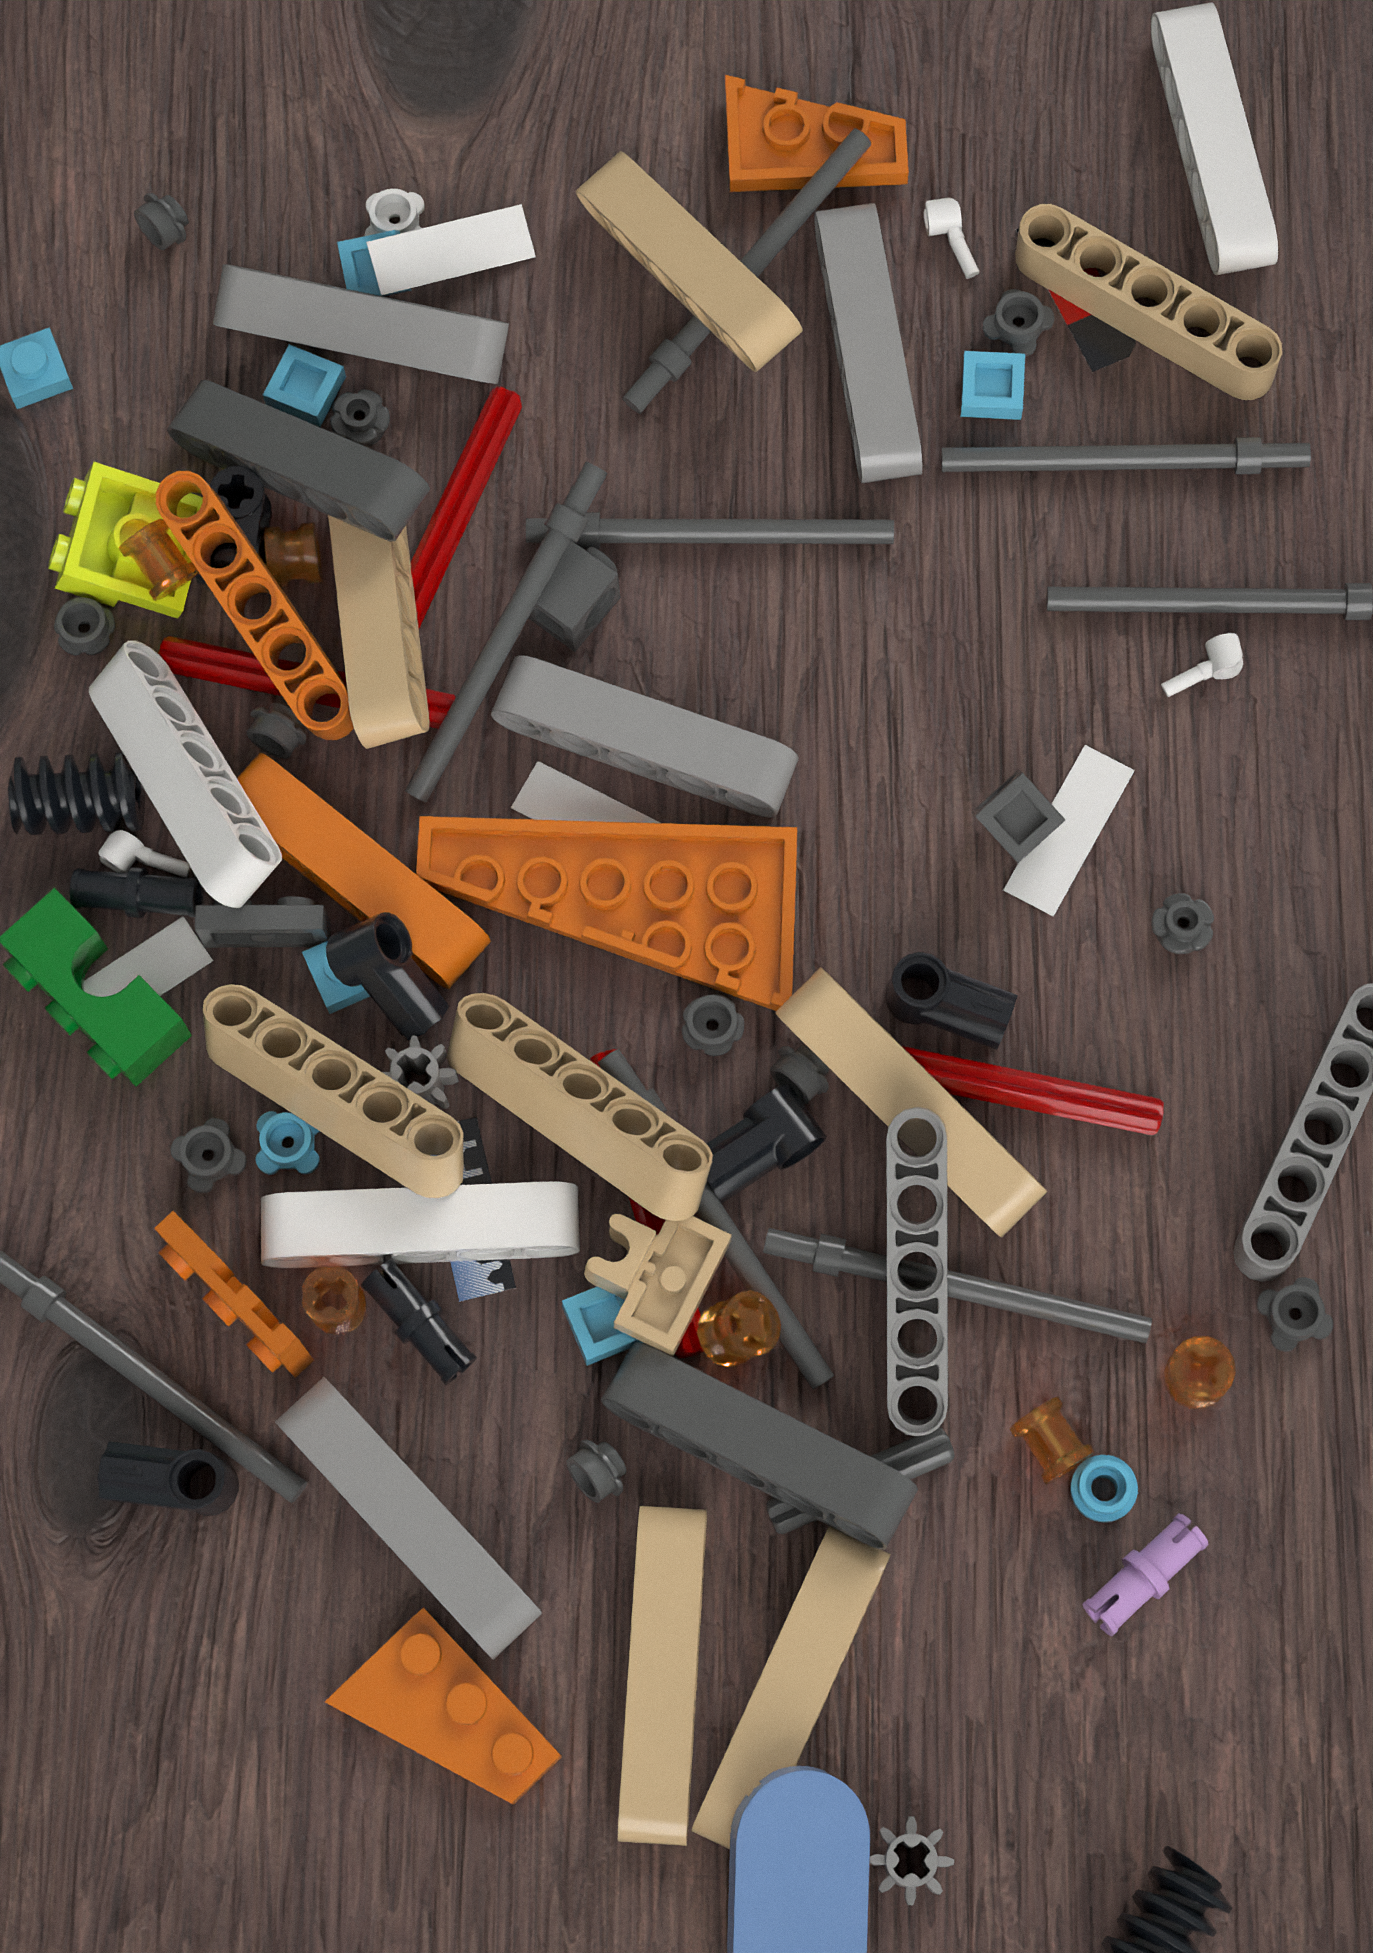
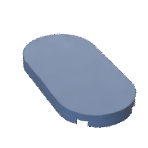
(799, 1867)

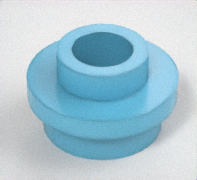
(1118, 1473)

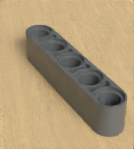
(300, 460)
(760, 1445)

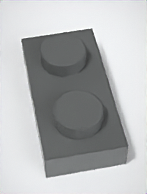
(287, 924)

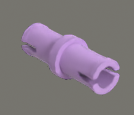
(1145, 1574)

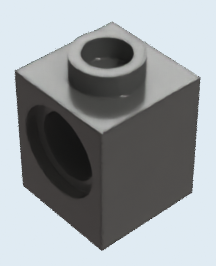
(577, 595)
(1018, 816)

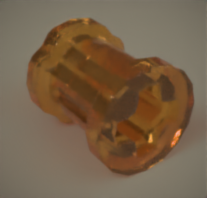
(158, 559)
(338, 1281)
(1052, 1440)

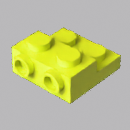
(106, 513)

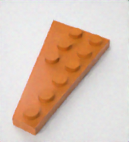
(664, 894)

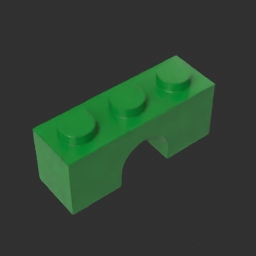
(129, 1029)

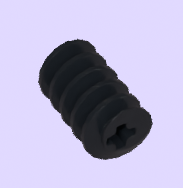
(75, 796)
(1173, 1911)

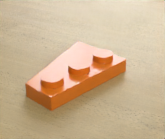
(785, 140)
(229, 1299)
(447, 1709)

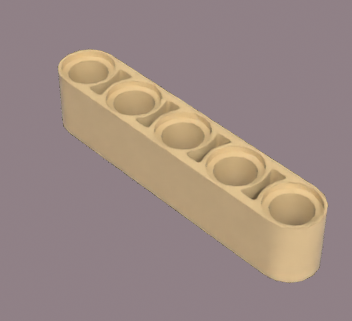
(689, 261)
(1157, 327)
(379, 635)
(894, 1081)
(334, 1091)
(579, 1107)
(662, 1676)
(795, 1676)

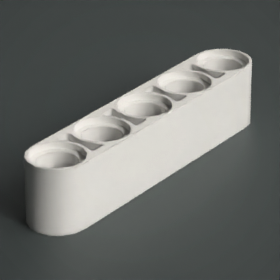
(1214, 139)
(185, 774)
(402, 1225)

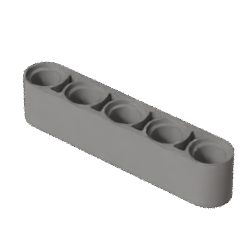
(360, 324)
(868, 343)
(645, 736)
(1305, 1159)
(909, 1302)
(409, 1518)

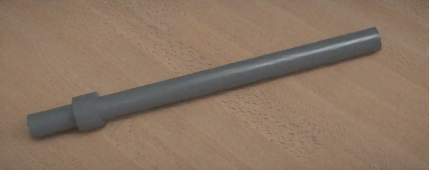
(672, 356)
(1245, 456)
(565, 524)
(723, 531)
(1353, 601)
(739, 1252)
(831, 1255)
(47, 1301)

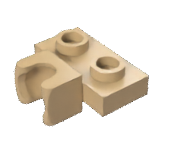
(659, 1276)

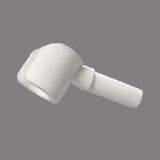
(944, 217)
(1224, 663)
(123, 849)

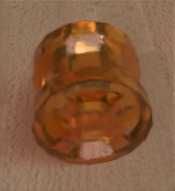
(294, 554)
(755, 1333)
(1189, 1381)

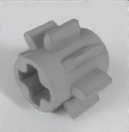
(421, 1061)
(929, 1862)

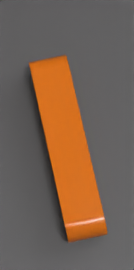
(237, 584)
(360, 871)

